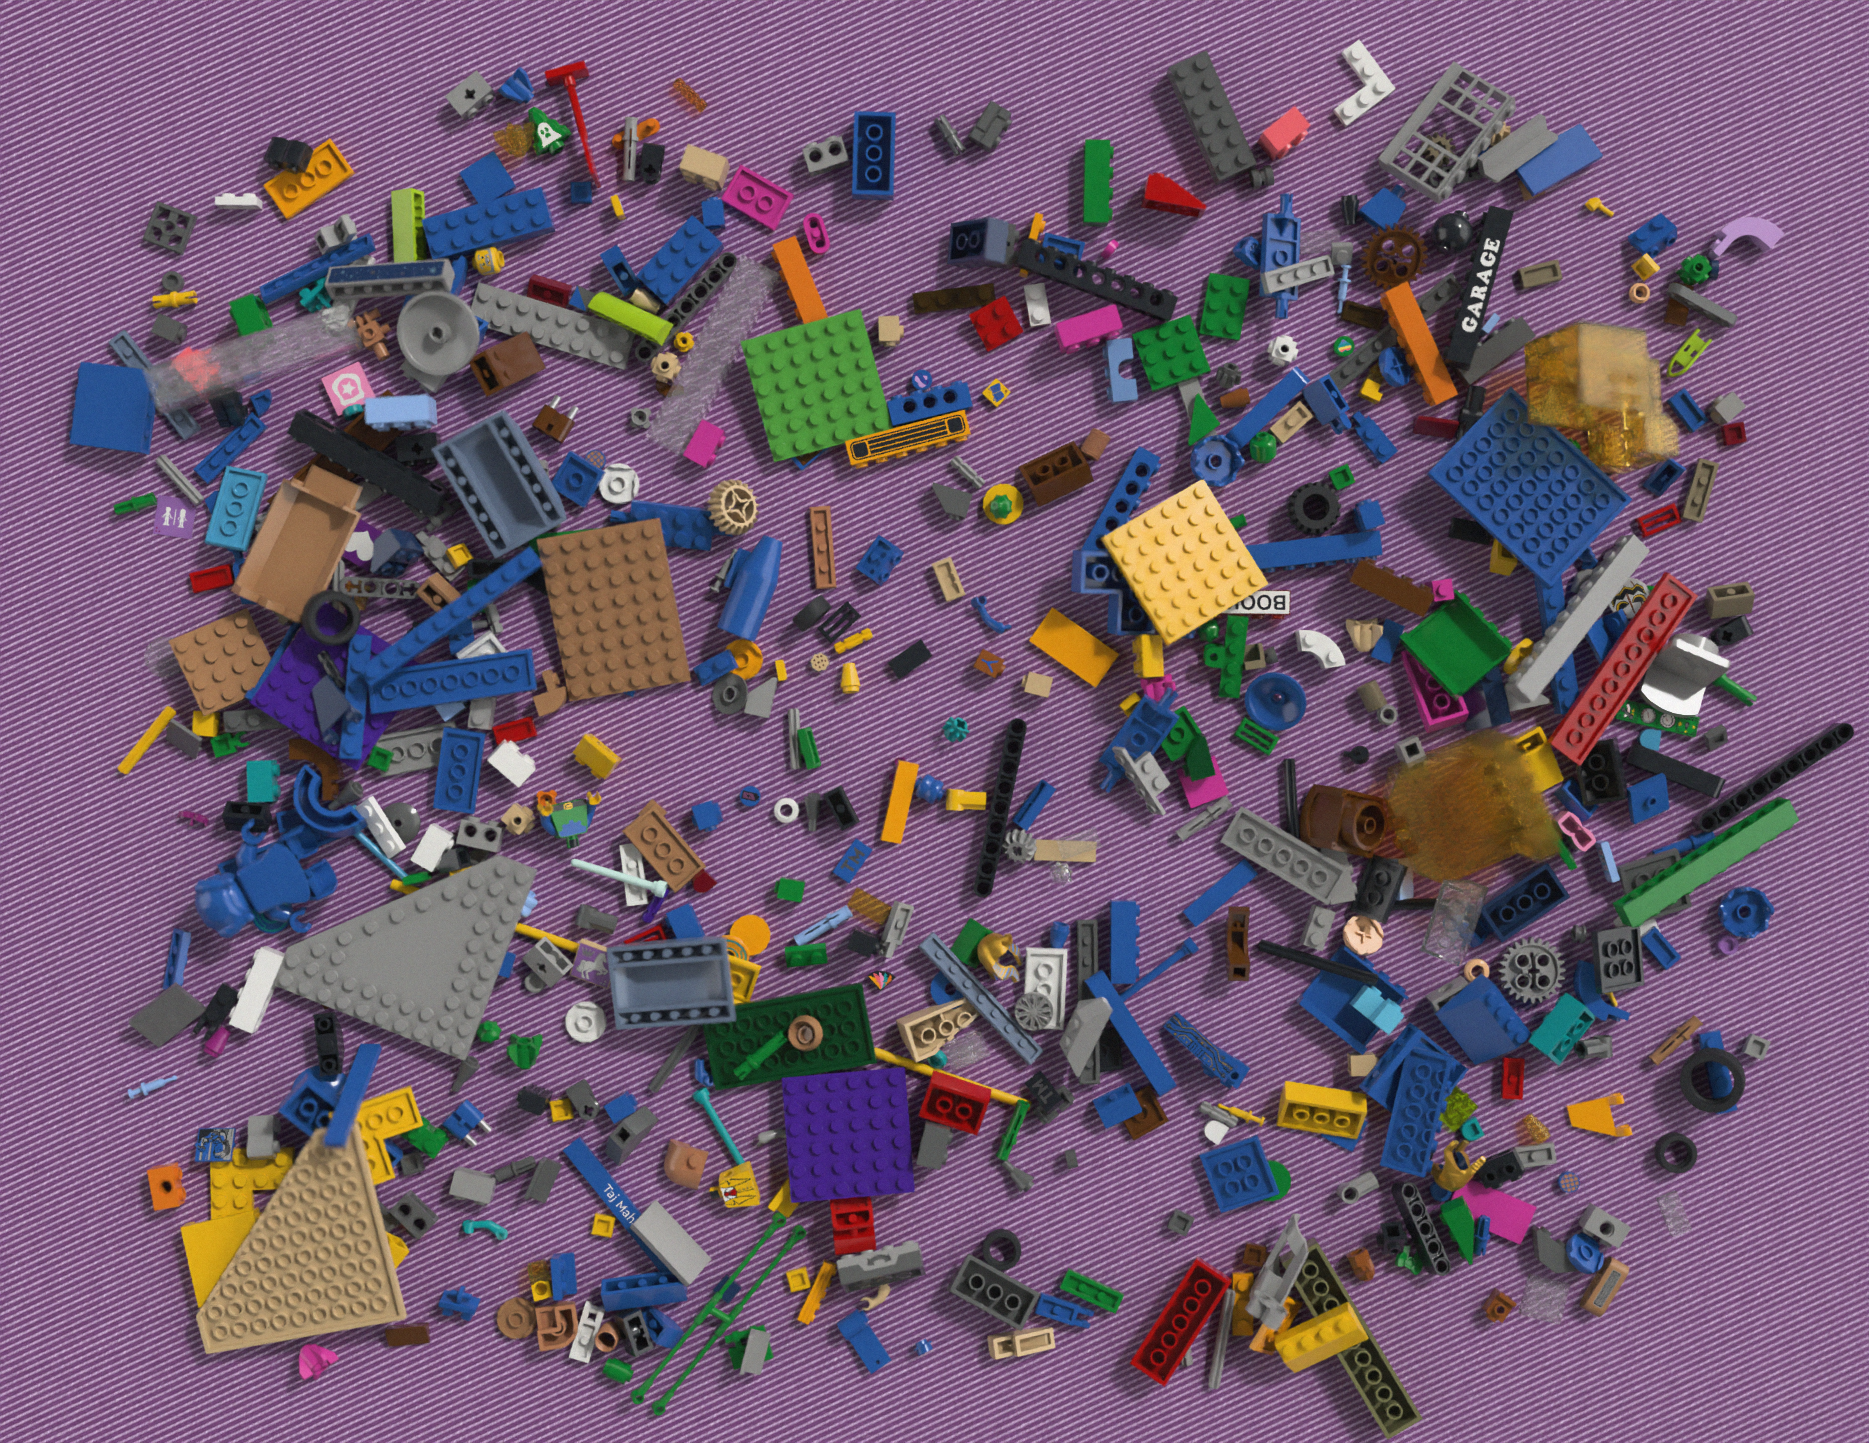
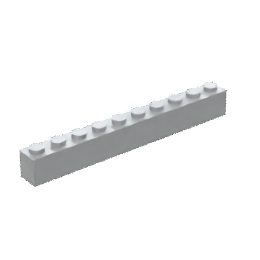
(1577, 618)

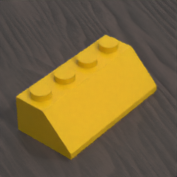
(1321, 1110)
(1320, 1337)

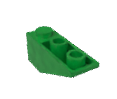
(1461, 1222)

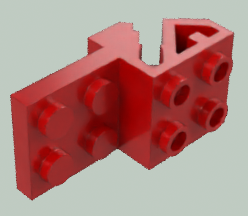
(852, 1225)

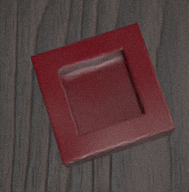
(1733, 433)

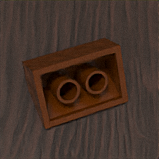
(1056, 473)

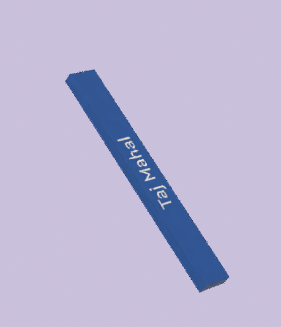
(609, 1192)

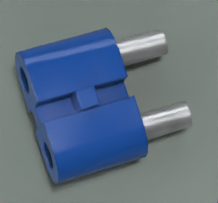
(464, 635)
(463, 1120)

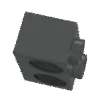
(418, 1210)

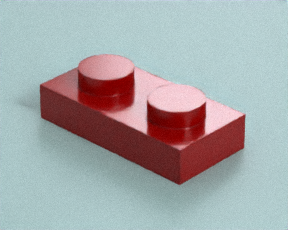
(1512, 1078)

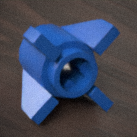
(517, 87)

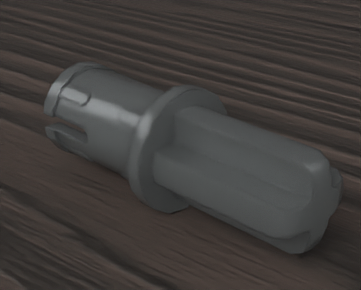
(515, 1168)

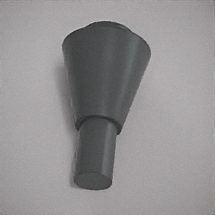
(351, 792)
(813, 806)
(466, 1070)
(1021, 1179)

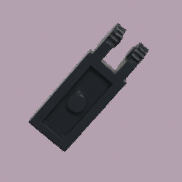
(217, 1009)

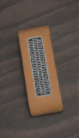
(1604, 1286)

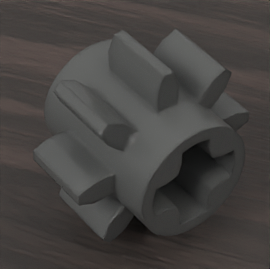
(1228, 375)

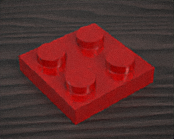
(995, 323)

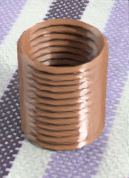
(1095, 444)
(603, 1344)

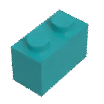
(263, 781)

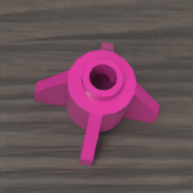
(1157, 686)
(314, 1360)

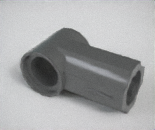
(590, 918)
(1597, 1047)

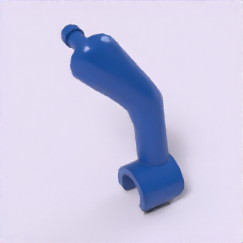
(993, 624)

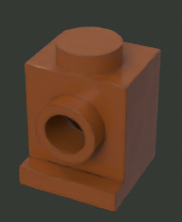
(1495, 1300)

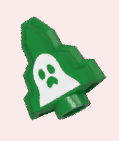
(548, 133)

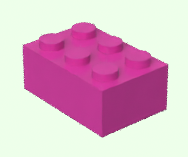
(1088, 329)

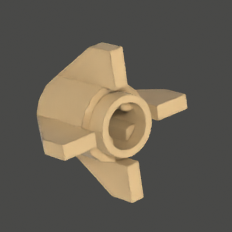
(1364, 633)

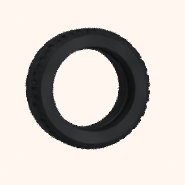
(350, 628)

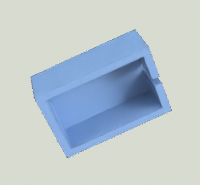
(401, 412)

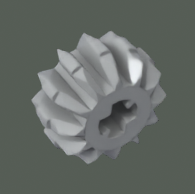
(1019, 846)

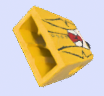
(737, 1187)

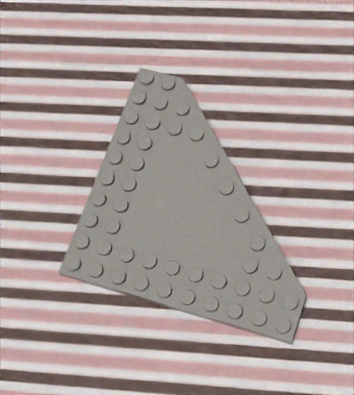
(420, 960)

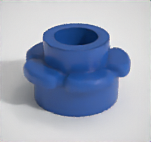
(923, 1347)

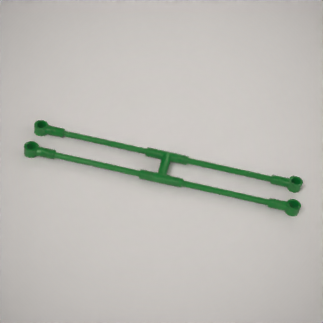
(726, 1318)

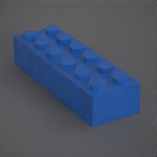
(489, 224)
(310, 1107)

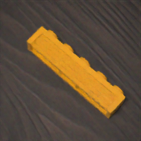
(817, 1292)

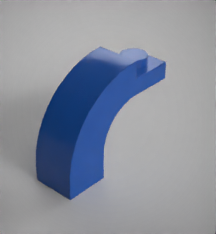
(1586, 994)

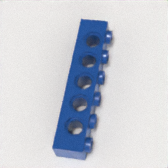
(1141, 458)

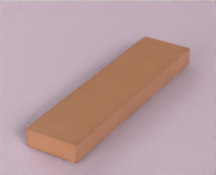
(823, 547)

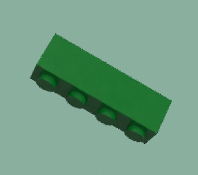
(1096, 183)

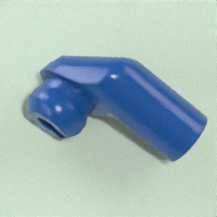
(701, 1074)

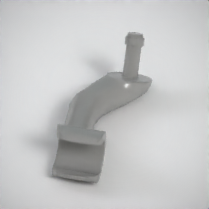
(765, 1137)

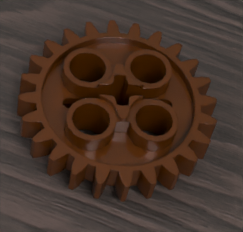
(1400, 238)

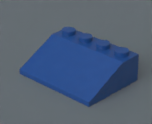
(1483, 1021)

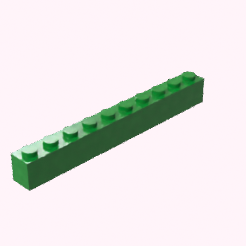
(1706, 862)

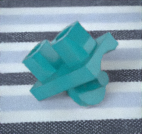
(317, 298)

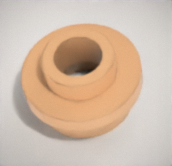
(1644, 290)

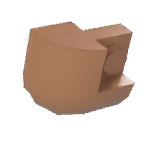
(684, 1164)
(556, 1325)

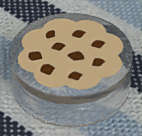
(819, 662)

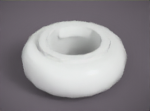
(786, 819)

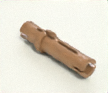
(1693, 1024)

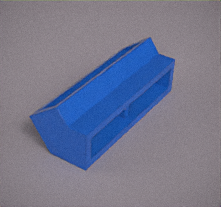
(1034, 804)

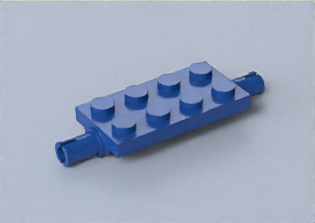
(1280, 249)
(680, 524)
(1140, 733)

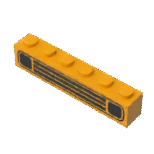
(908, 438)

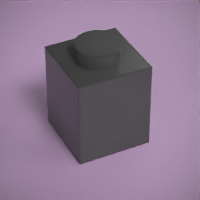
(169, 329)

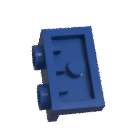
(880, 560)
(563, 1275)

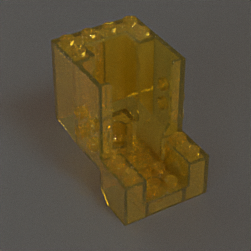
(1602, 384)

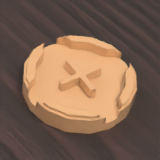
(1363, 935)

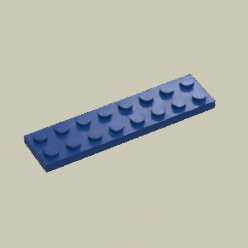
(455, 681)

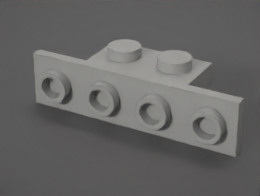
(1145, 775)

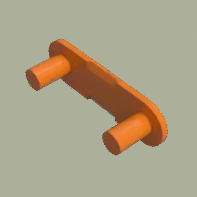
(644, 130)

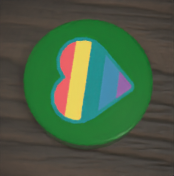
(1343, 346)

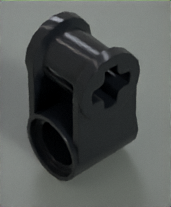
(652, 160)
(1734, 630)

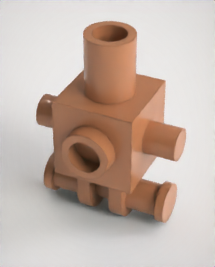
(373, 334)

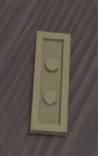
(1699, 490)

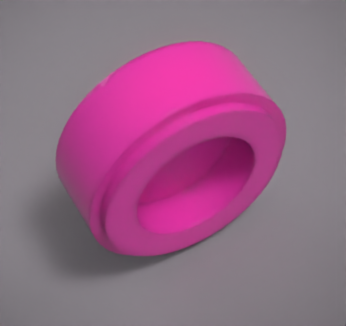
(1110, 249)

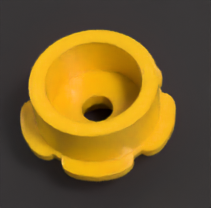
(684, 336)

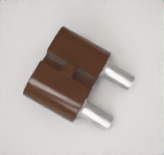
(553, 423)

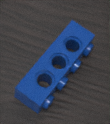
(921, 413)

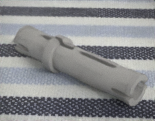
(630, 124)
(1204, 818)

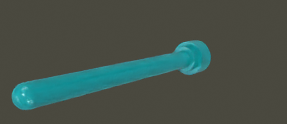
(702, 1097)

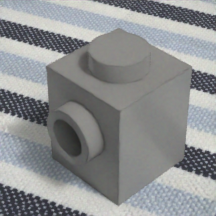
(1725, 408)

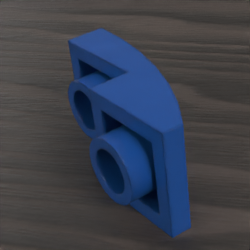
(460, 268)

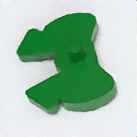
(1412, 1263)

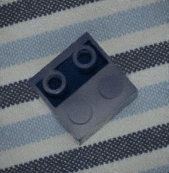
(395, 552)

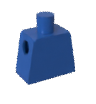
(1384, 208)

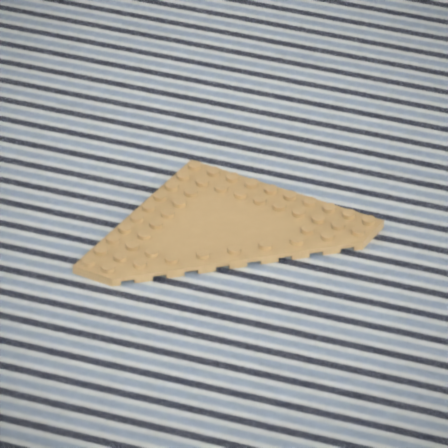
(310, 1260)

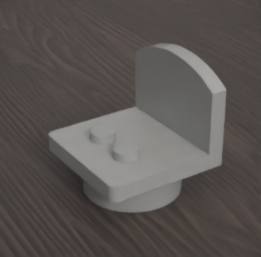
(1681, 673)

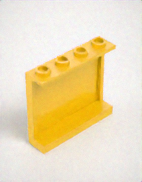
(212, 1247)

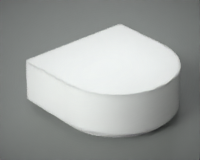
(1215, 1130)

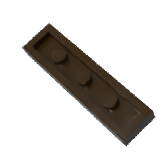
(953, 298)

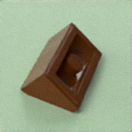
(407, 1334)

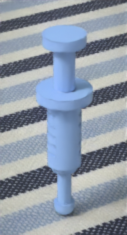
(1343, 287)
(145, 1088)

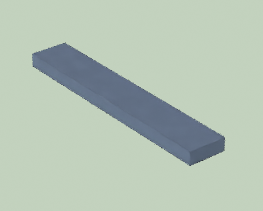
(135, 358)

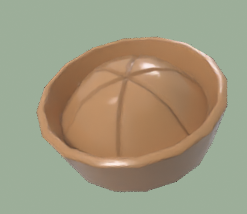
(805, 1033)

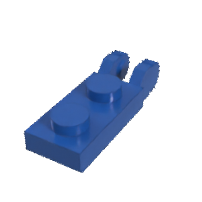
(1062, 1310)

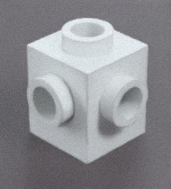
(1277, 356)

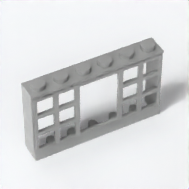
(1423, 111)

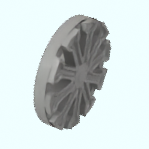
(1033, 1011)

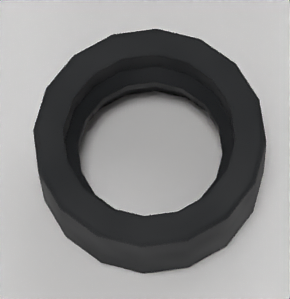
(811, 613)
(1691, 1156)
(1001, 1233)

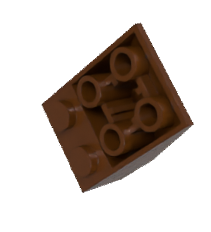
(506, 364)

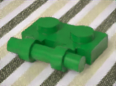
(738, 1351)

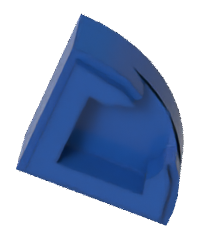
(262, 402)

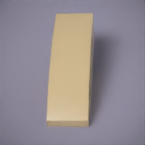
(1021, 1342)

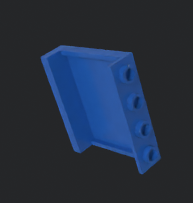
(112, 409)
(1330, 996)
(1385, 1076)

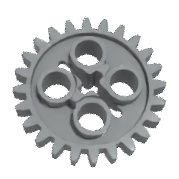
(1550, 969)

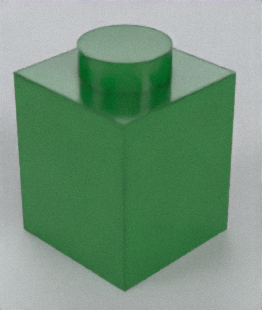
(790, 889)

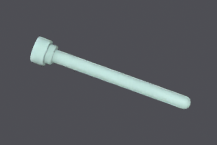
(656, 887)

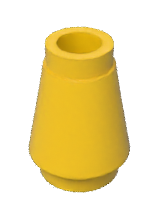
(849, 680)

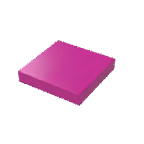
(1203, 789)

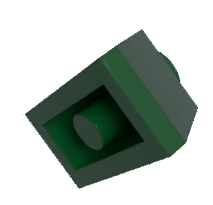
(1198, 760)

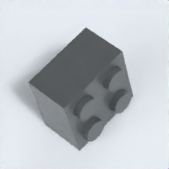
(932, 1145)

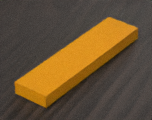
(899, 801)

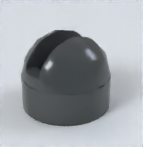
(1271, 656)

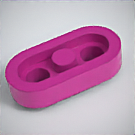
(816, 234)

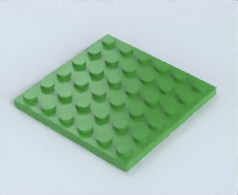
(816, 385)

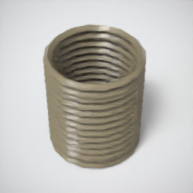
(1371, 696)

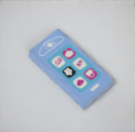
(1607, 861)

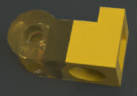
(1371, 385)
(540, 1280)

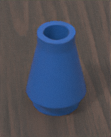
(1058, 934)

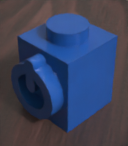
(707, 815)

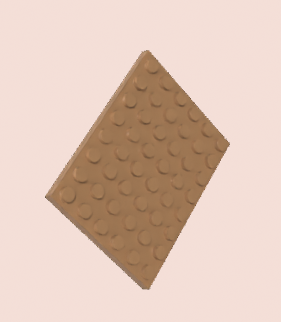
(614, 609)

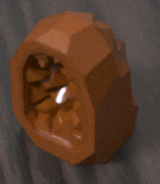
(1361, 1264)

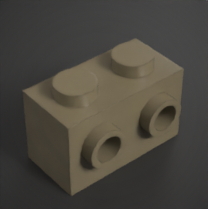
(1729, 600)

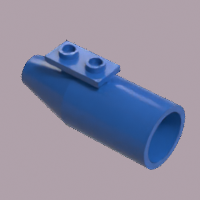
(752, 586)

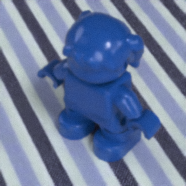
(265, 883)

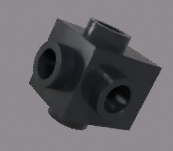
(1391, 1238)

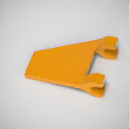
(1597, 1116)

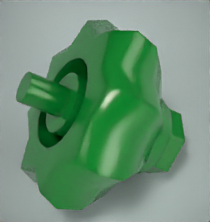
(1001, 506)
(1209, 631)
(488, 1031)

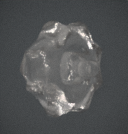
(1060, 873)

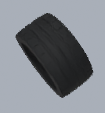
(1710, 1104)

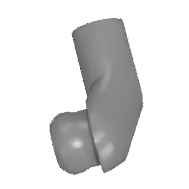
(1579, 579)

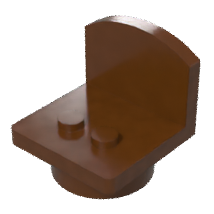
(1343, 820)

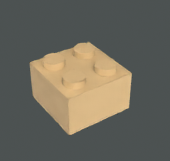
(704, 168)

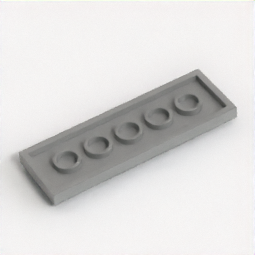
(1284, 855)

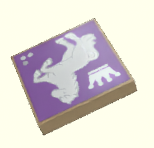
(591, 964)

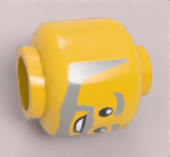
(488, 261)

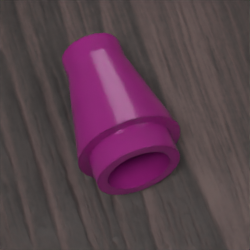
(217, 1043)

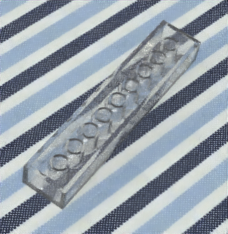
(713, 355)
(252, 358)

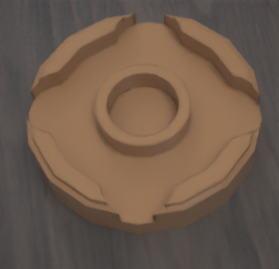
(517, 1318)

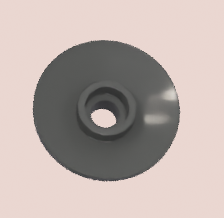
(724, 692)
(408, 816)

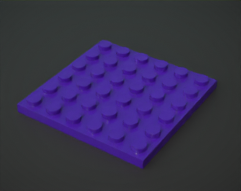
(289, 686)
(848, 1134)

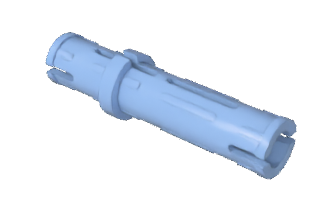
(831, 921)

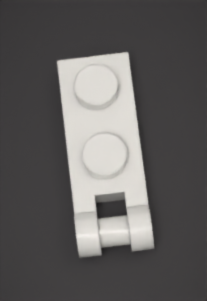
(587, 1331)

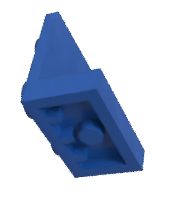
(1606, 633)

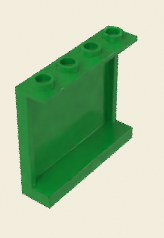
(1457, 645)

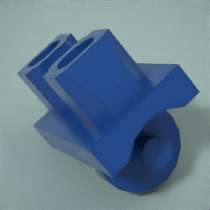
(460, 1302)

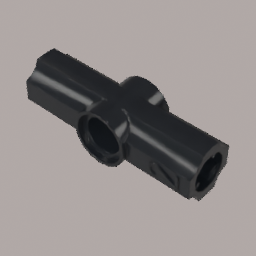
(1471, 411)

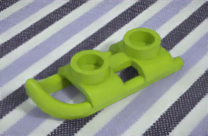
(1683, 358)

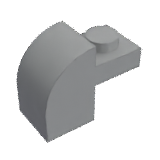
(336, 235)
(1409, 749)

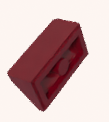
(549, 291)
(1434, 426)

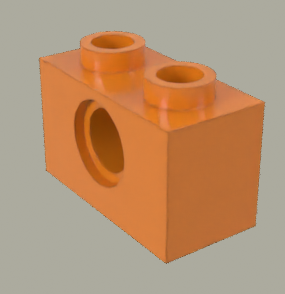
(160, 1195)

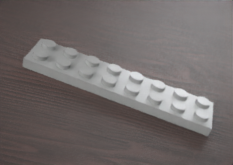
(553, 326)

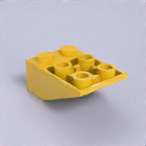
(1148, 656)
(1541, 756)

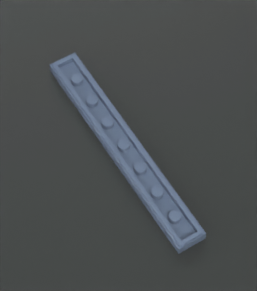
(980, 998)

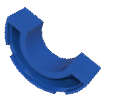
(323, 821)

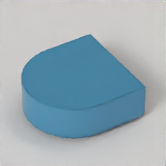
(1650, 739)

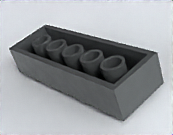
(1211, 118)

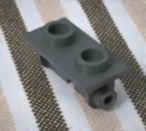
(1044, 1117)

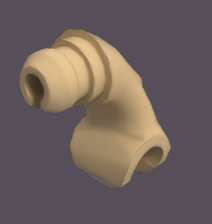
(883, 1292)

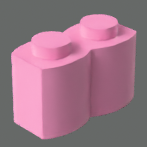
(1576, 835)

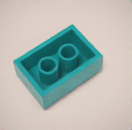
(1562, 1028)

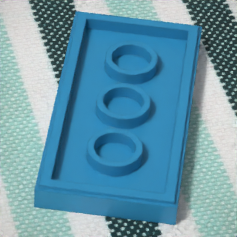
(236, 509)

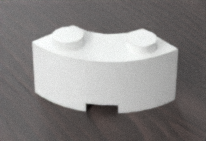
(1320, 647)

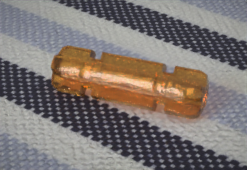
(688, 93)

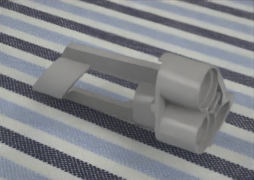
(1271, 1290)

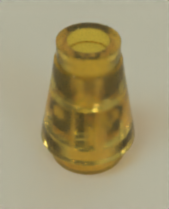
(1536, 1129)

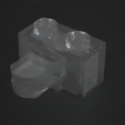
(966, 1050)

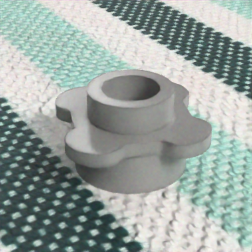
(645, 413)

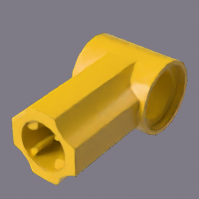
(961, 799)

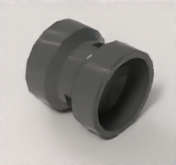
(1261, 177)

